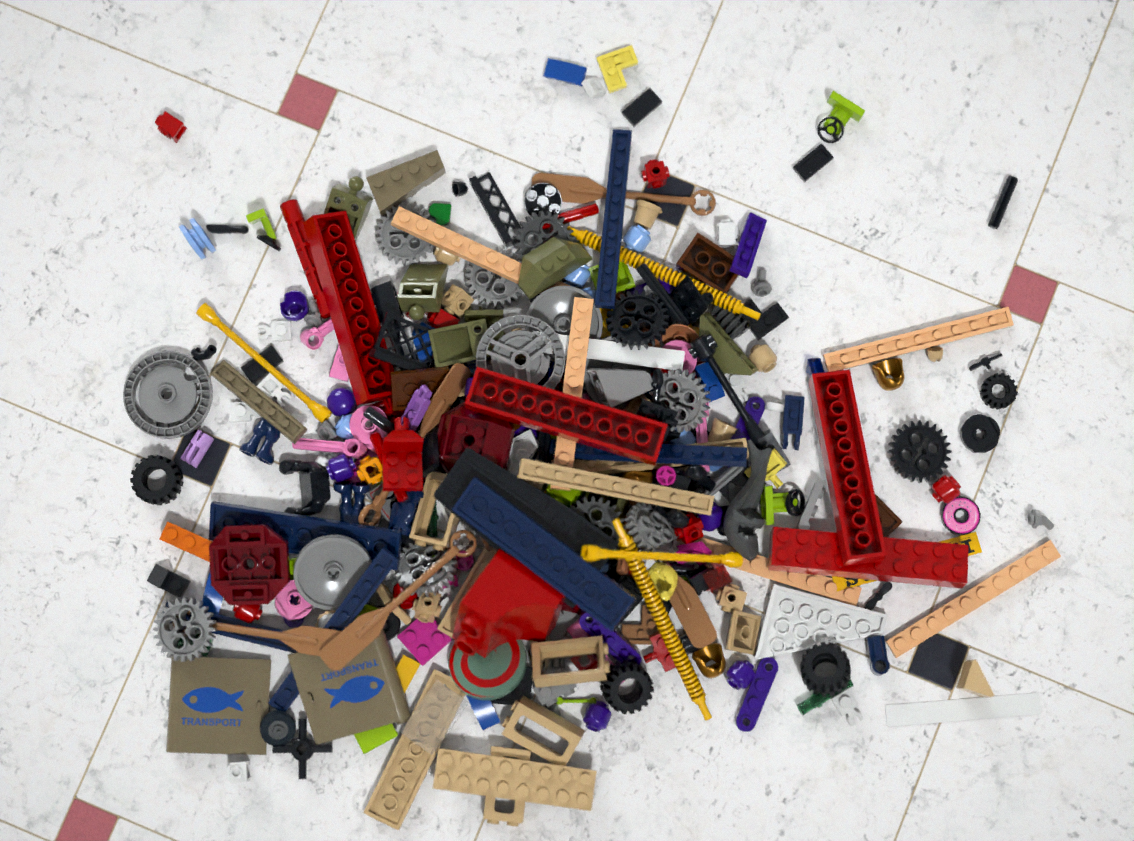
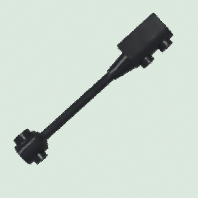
(386, 300)
(704, 349)

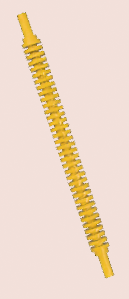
(666, 274)
(663, 622)

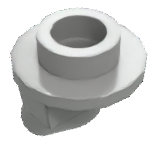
(761, 285)
(313, 319)
(1036, 519)

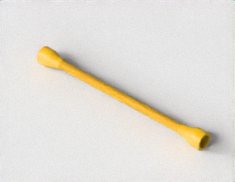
(208, 314)
(594, 553)

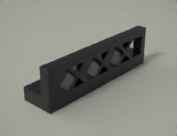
(490, 209)

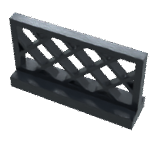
(395, 358)

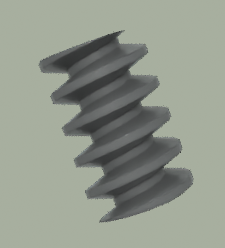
(731, 321)

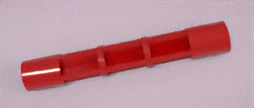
(295, 219)

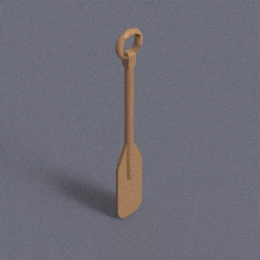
(584, 190)
(440, 404)
(690, 611)
(369, 625)
(302, 639)

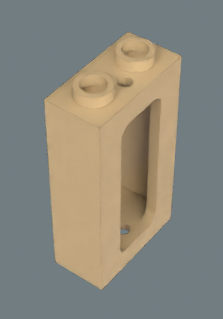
(424, 514)
(570, 648)
(550, 721)
(518, 815)

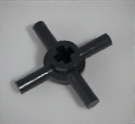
(311, 749)

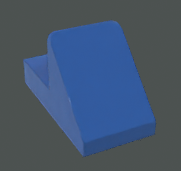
(709, 378)

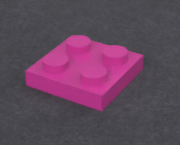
(424, 640)

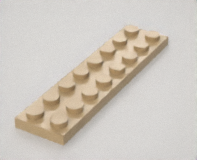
(404, 771)
(514, 779)

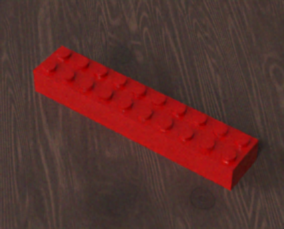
(349, 304)
(566, 416)
(847, 468)
(905, 561)

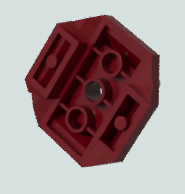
(491, 436)
(234, 577)

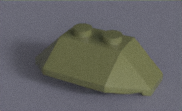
(550, 264)
(728, 354)

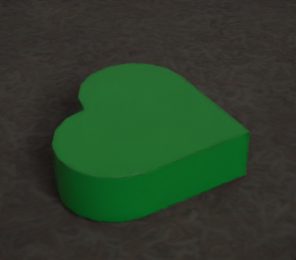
(440, 213)

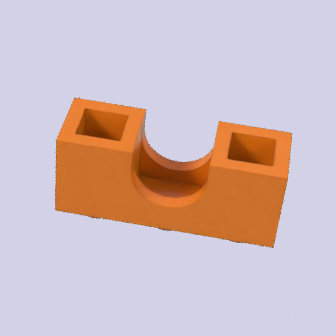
(186, 541)

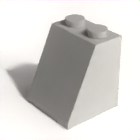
(618, 384)

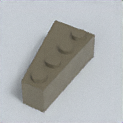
(404, 180)

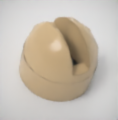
(935, 353)

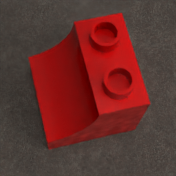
(506, 606)

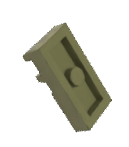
(490, 316)

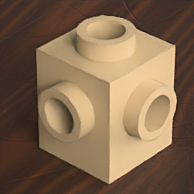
(456, 301)
(737, 595)
(427, 607)

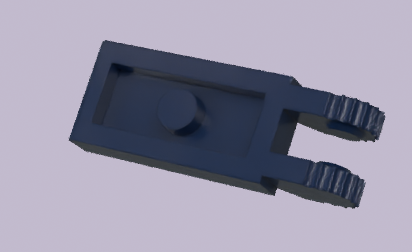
(792, 420)

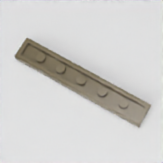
(259, 401)

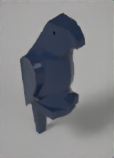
(404, 512)

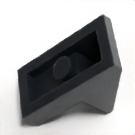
(168, 581)

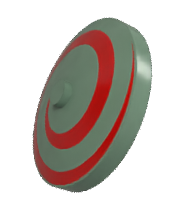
(489, 676)

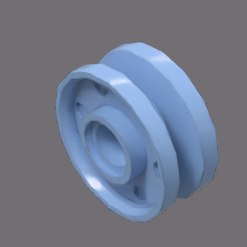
(197, 238)

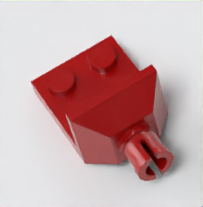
(402, 458)

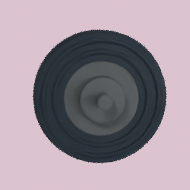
(277, 728)

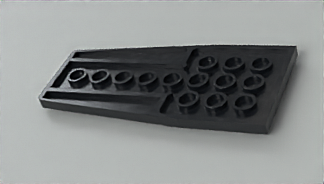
(540, 507)

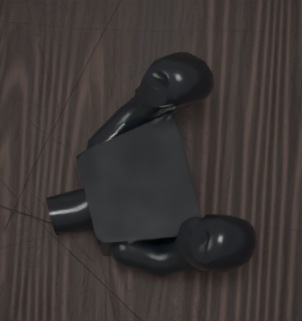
(682, 482)
(313, 486)

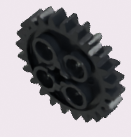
(633, 334)
(934, 460)

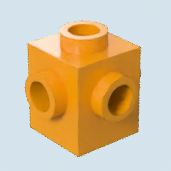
(373, 477)

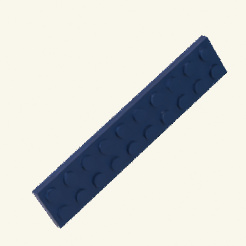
(302, 529)
(544, 554)

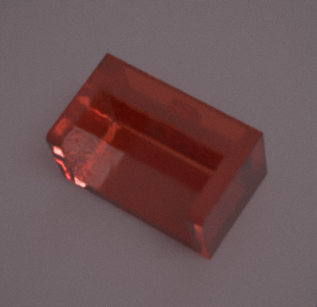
(717, 578)

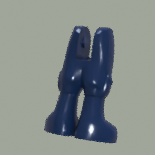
(271, 435)
(348, 512)

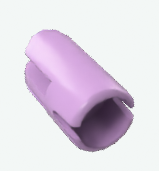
(197, 448)

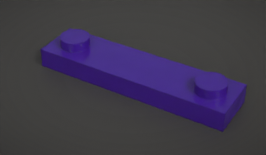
(748, 245)

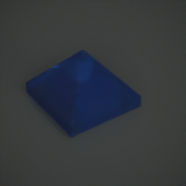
(814, 366)

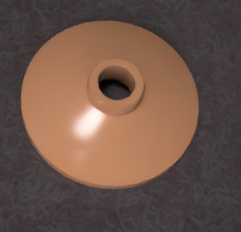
(679, 332)

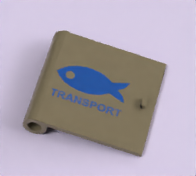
(351, 699)
(218, 705)

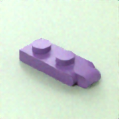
(417, 407)

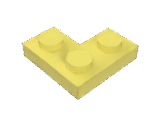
(612, 64)

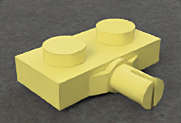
(775, 463)

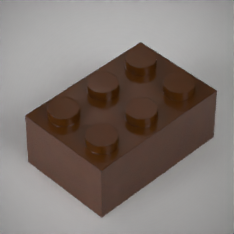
(707, 264)

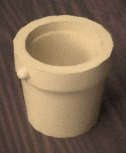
(646, 214)
(721, 431)

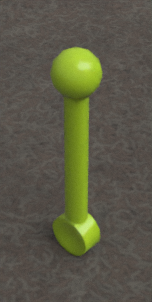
(560, 700)

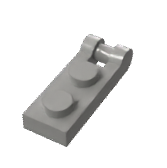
(810, 506)

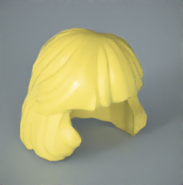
(664, 579)

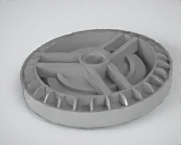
(523, 343)
(153, 390)

